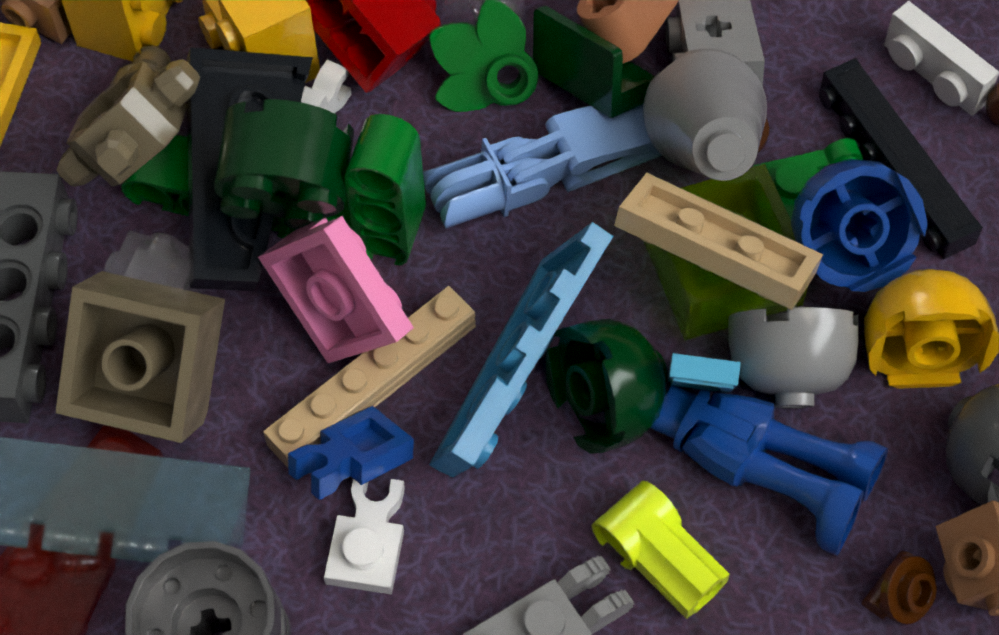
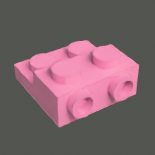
(336, 290)

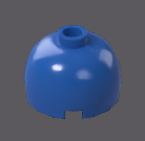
(861, 222)

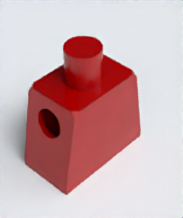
(374, 35)

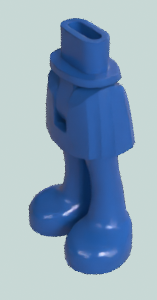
(730, 442)

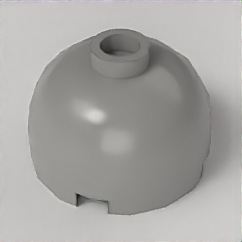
(794, 352)

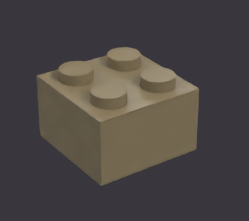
(139, 356)

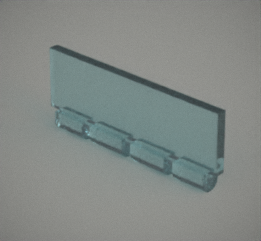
(116, 492)

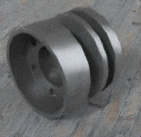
(204, 587)

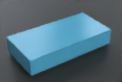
(703, 373)

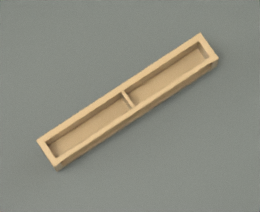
(374, 374)

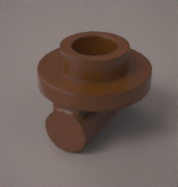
(903, 590)

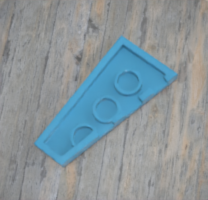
(518, 349)

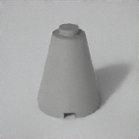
(707, 113)

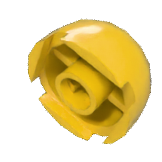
(929, 330)

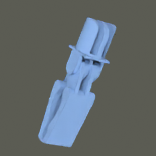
(526, 169)

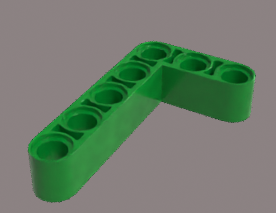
(381, 183)

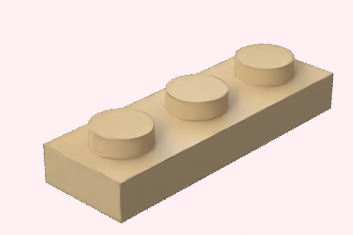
(718, 240)

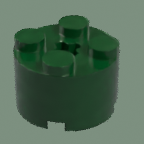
(283, 162)

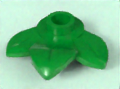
(477, 54)

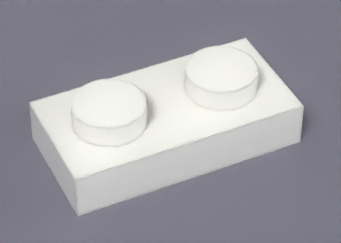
(942, 59)

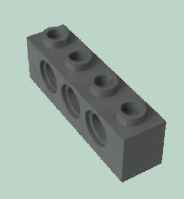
(41, 210)

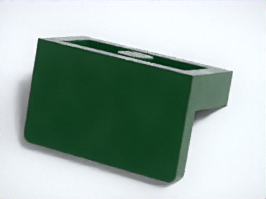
(586, 64)

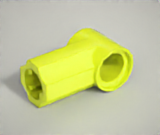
(651, 538)

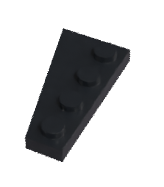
(221, 246)

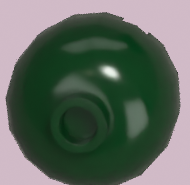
(607, 370)

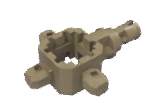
(129, 119)

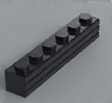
(887, 140)

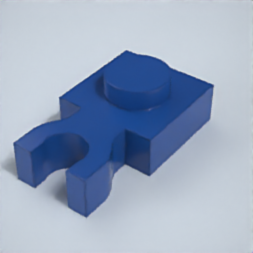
(354, 447)

